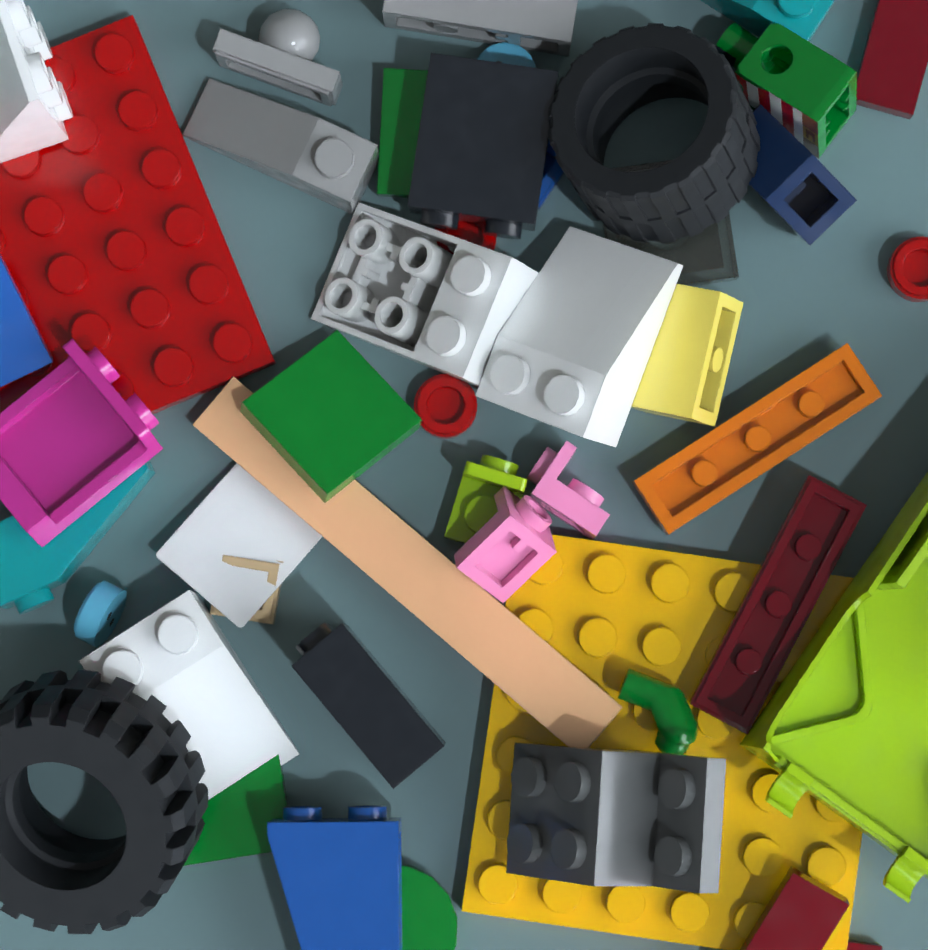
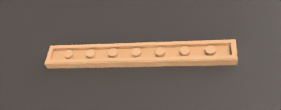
(423, 582)

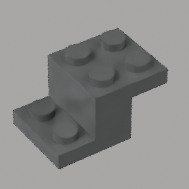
(616, 817)

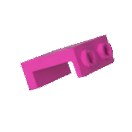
(70, 443)

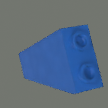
(341, 876)

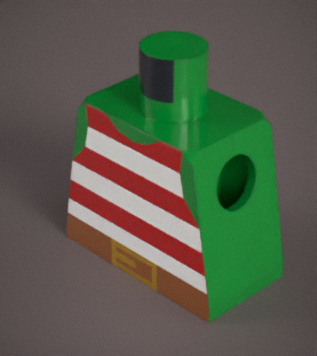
(793, 82)

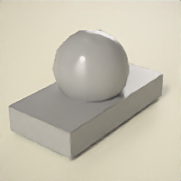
(282, 56)

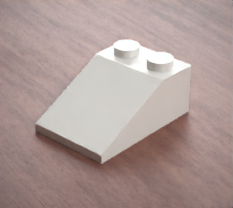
(582, 336)
(201, 680)

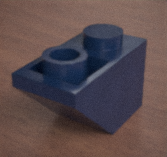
(796, 181)

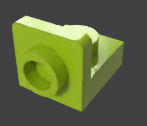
(476, 493)

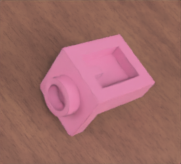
(574, 503)
(508, 546)

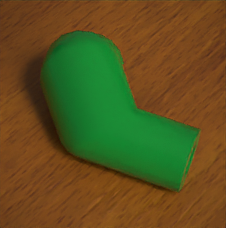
(669, 709)

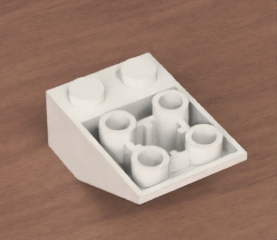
(30, 96)
(418, 298)

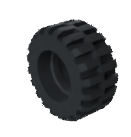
(138, 759)

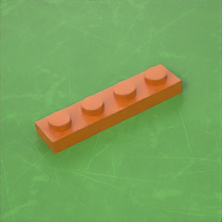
(757, 439)

